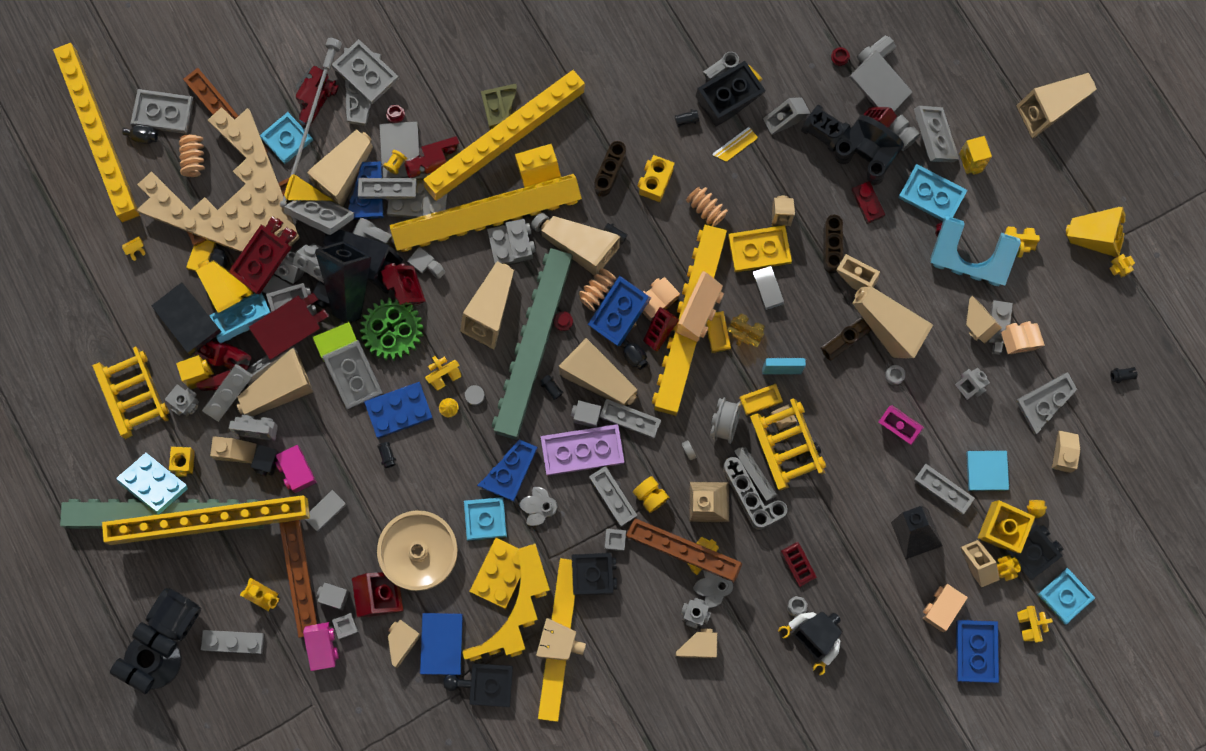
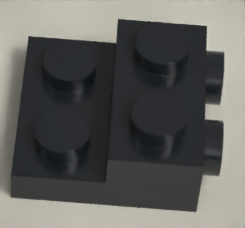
(1038, 552)
(593, 574)

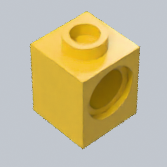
(175, 455)

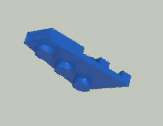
(367, 207)
(510, 472)

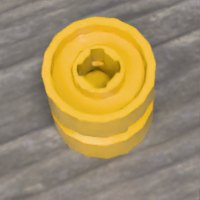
(650, 494)

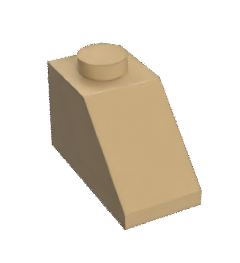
(783, 211)
(857, 273)
(980, 321)
(232, 450)
(1066, 452)
(980, 563)
(401, 641)
(700, 645)

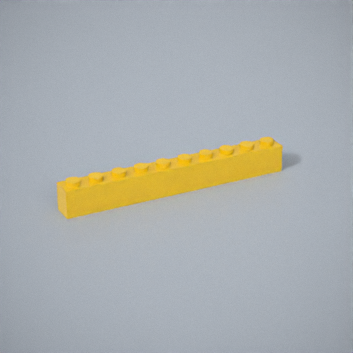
(96, 132)
(504, 135)
(485, 212)
(681, 347)
(205, 520)

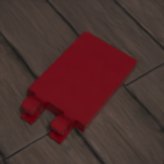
(263, 255)
(287, 325)

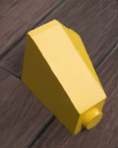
(1099, 231)
(221, 285)

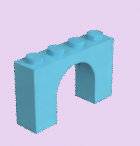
(994, 269)

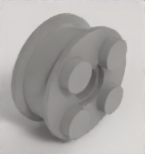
(725, 420)

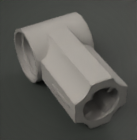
(883, 46)
(721, 66)
(367, 229)

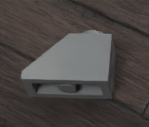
(786, 115)

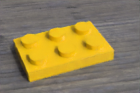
(759, 248)
(498, 574)

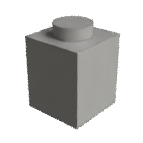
(586, 414)
(332, 596)

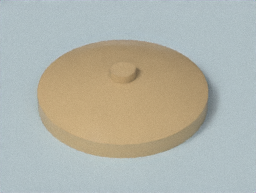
(417, 550)

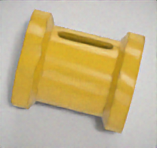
(396, 155)

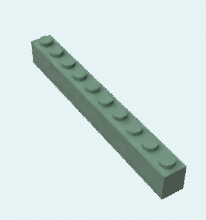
(533, 344)
(94, 512)

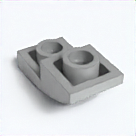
(768, 288)

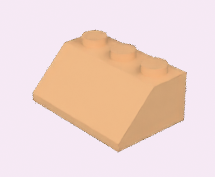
(700, 307)

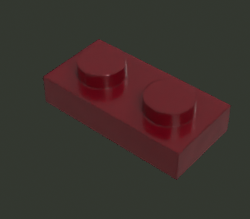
(868, 202)

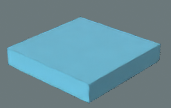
(285, 137)
(784, 366)
(987, 471)
(485, 519)
(1066, 596)

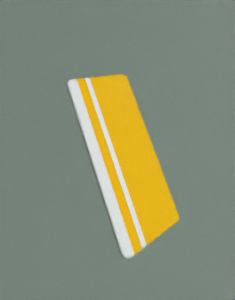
(736, 145)

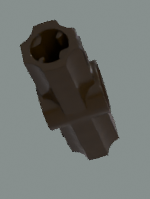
(840, 343)

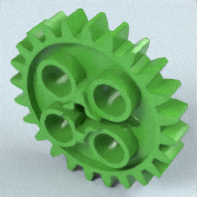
(402, 343)

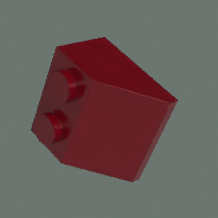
(376, 595)

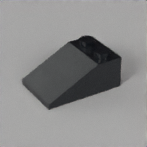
(729, 93)

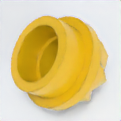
(448, 407)
(1036, 508)

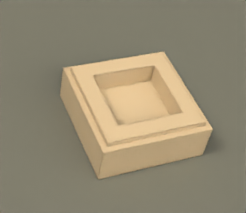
(784, 422)

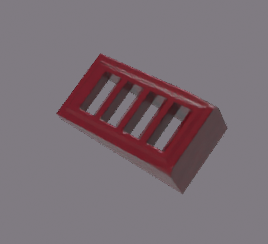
(882, 114)
(668, 326)
(212, 383)
(800, 553)

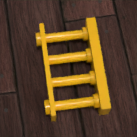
(118, 407)
(775, 459)

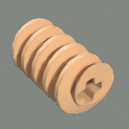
(190, 155)
(706, 206)
(597, 289)

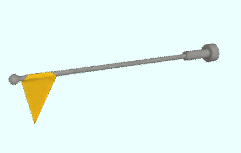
(297, 188)

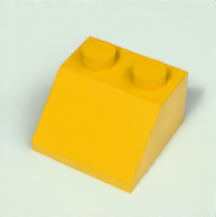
(537, 165)
(1006, 527)

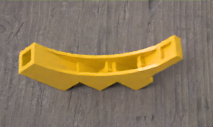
(509, 636)

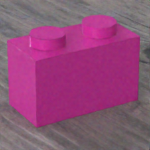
(901, 424)
(295, 469)
(320, 646)

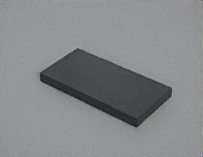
(186, 319)

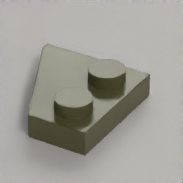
(498, 103)

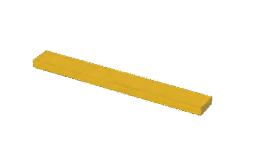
(554, 668)

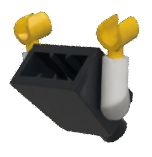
(818, 635)

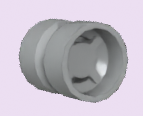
(907, 134)

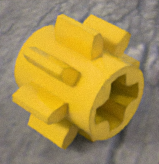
(1122, 265)
(1008, 567)

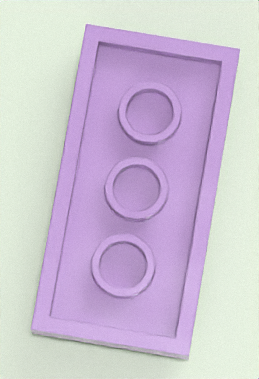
(582, 450)

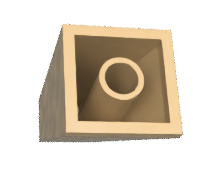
(1051, 102)
(340, 168)
(588, 245)
(486, 309)
(892, 323)
(594, 372)
(278, 385)
(709, 502)

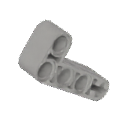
(750, 492)

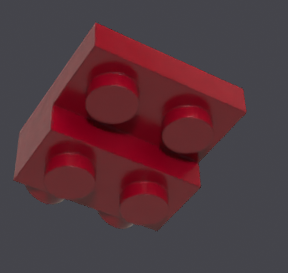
(405, 283)

